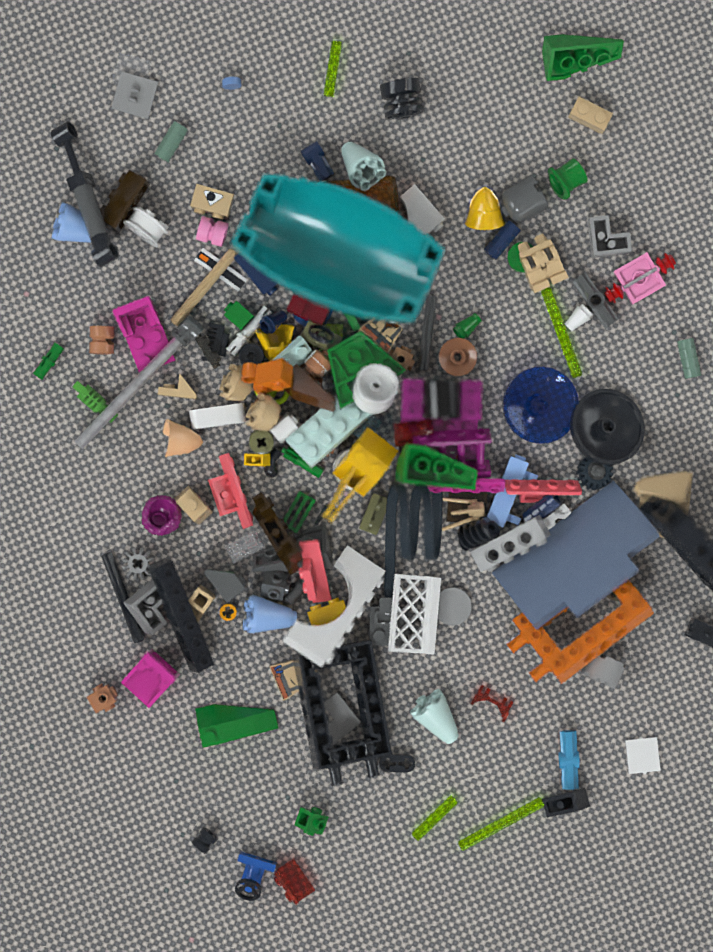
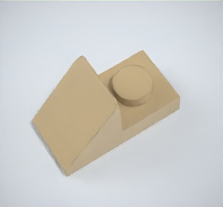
(183, 391)

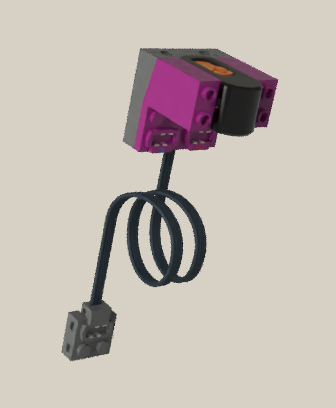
(450, 407)

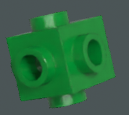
(311, 820)

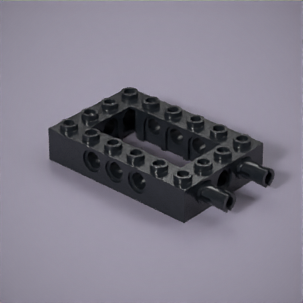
(682, 535)
(371, 709)

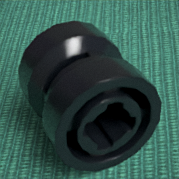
(204, 840)

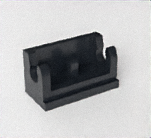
(700, 632)

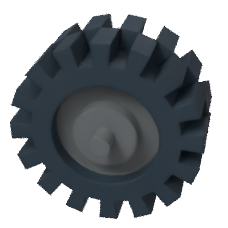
(594, 474)

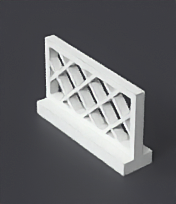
(430, 598)

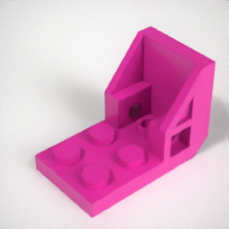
(142, 331)
(150, 678)

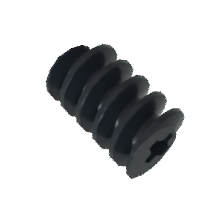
(477, 533)

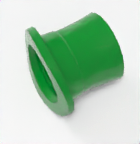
(566, 178)

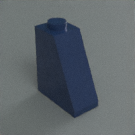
(261, 281)

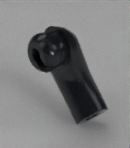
(271, 470)

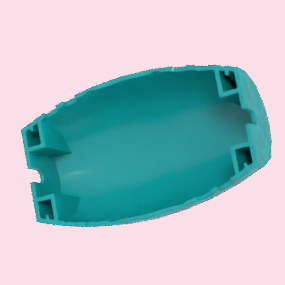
(338, 249)

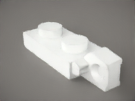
(561, 512)

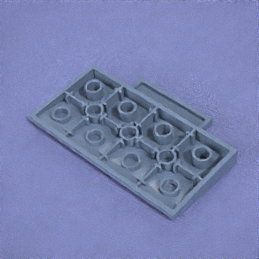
(581, 559)

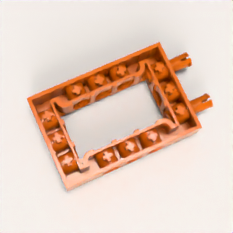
(589, 645)

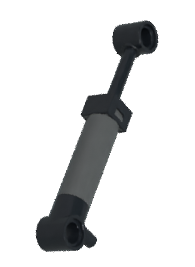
(82, 185)

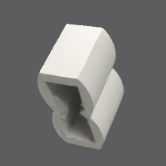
(284, 427)

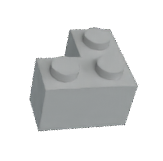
(603, 242)
(144, 608)

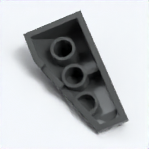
(269, 560)

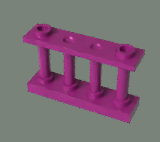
(461, 437)

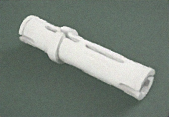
(244, 336)

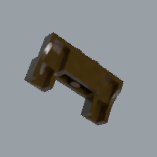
(274, 528)

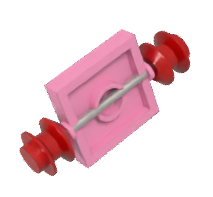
(639, 278)

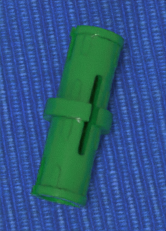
(48, 361)

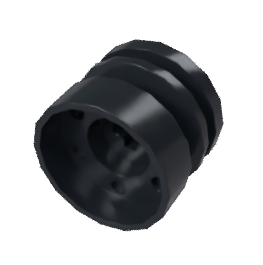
(402, 102)

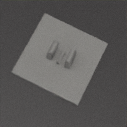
(134, 95)

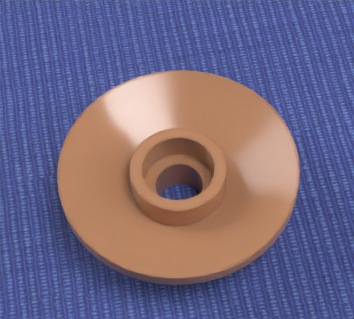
(467, 352)

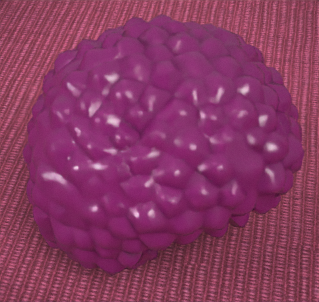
(161, 515)

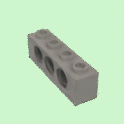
(483, 553)

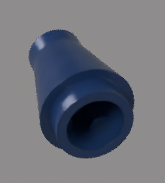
(272, 322)

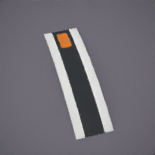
(229, 276)

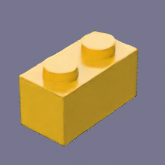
(255, 459)

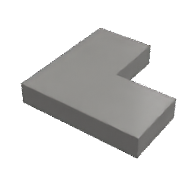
(343, 716)

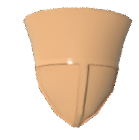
(181, 439)

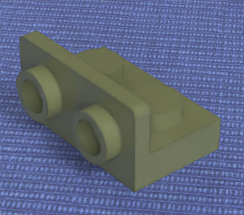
(374, 514)

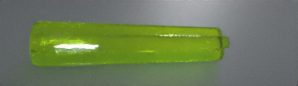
(332, 68)
(434, 818)

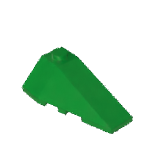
(428, 467)

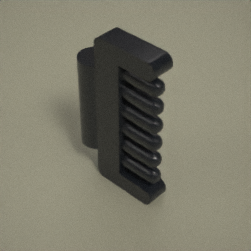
(220, 342)

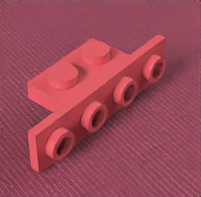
(534, 490)
(228, 492)
(314, 572)

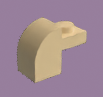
(201, 601)

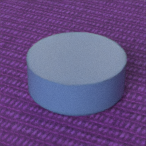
(231, 83)

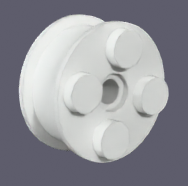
(145, 226)

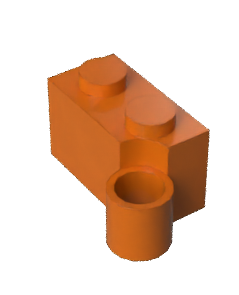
(268, 376)

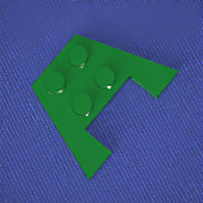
(350, 358)

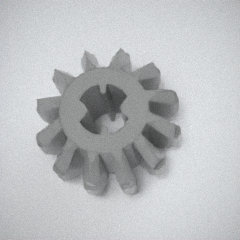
(131, 563)

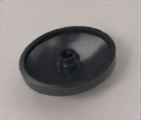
(607, 427)

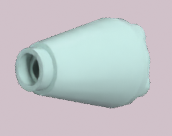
(362, 166)
(436, 716)

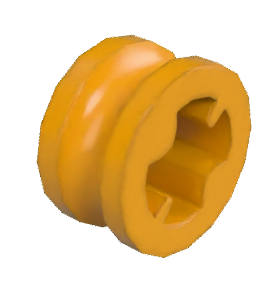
(223, 608)

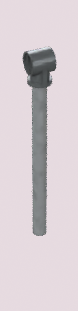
(187, 330)

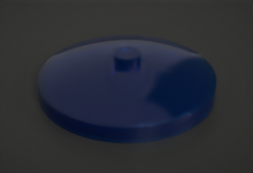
(539, 404)

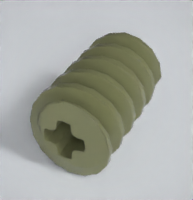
(262, 449)

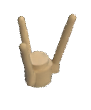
(475, 510)

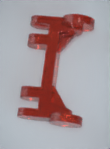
(504, 710)

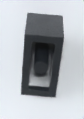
(566, 802)

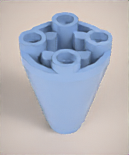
(70, 225)
(266, 615)

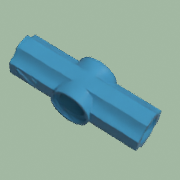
(569, 760)

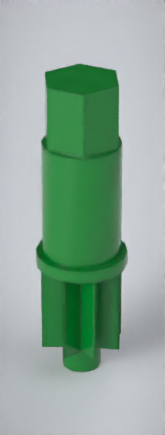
(292, 456)

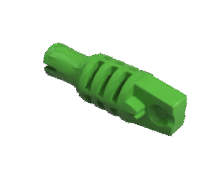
(91, 398)

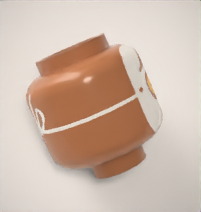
(317, 363)

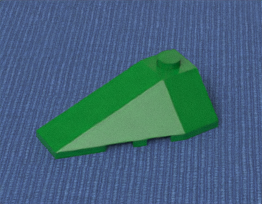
(574, 53)
(228, 723)

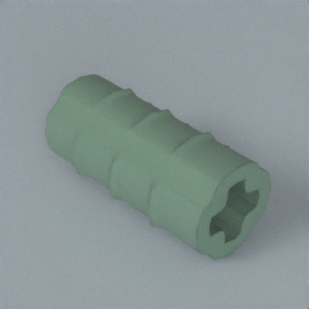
(171, 141)
(689, 358)

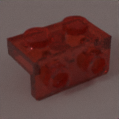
(405, 430)
(294, 881)

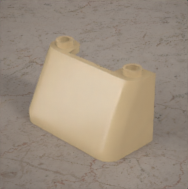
(669, 486)

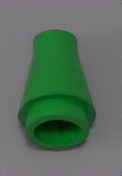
(465, 327)

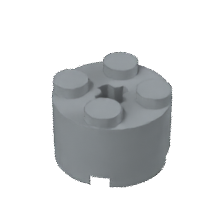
(605, 670)

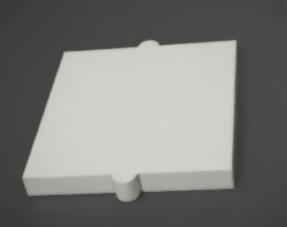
(642, 755)

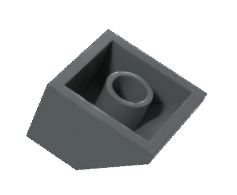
(226, 582)

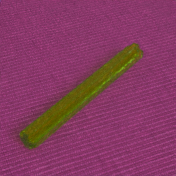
(561, 332)
(501, 824)

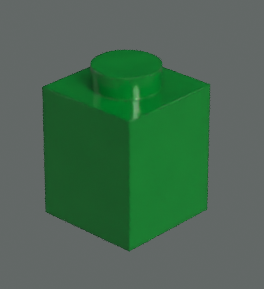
(238, 315)

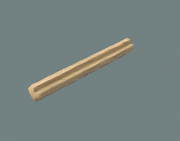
(203, 287)

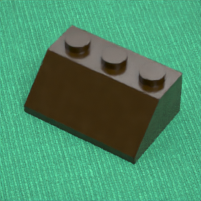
(124, 199)

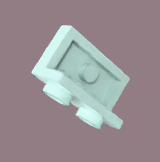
(295, 352)

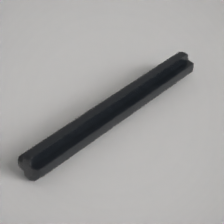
(122, 596)

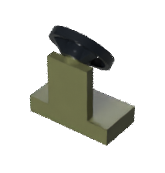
(320, 336)

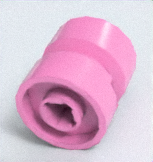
(212, 231)

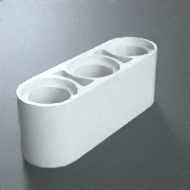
(217, 416)

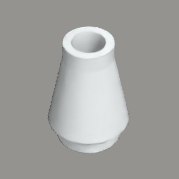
(578, 317)

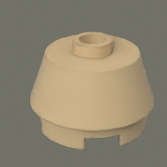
(233, 387)
(263, 413)

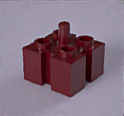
(308, 310)

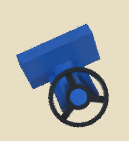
(253, 875)

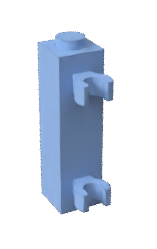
(502, 502)

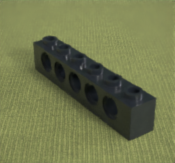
(181, 615)

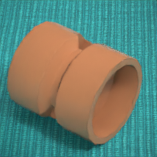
(101, 340)

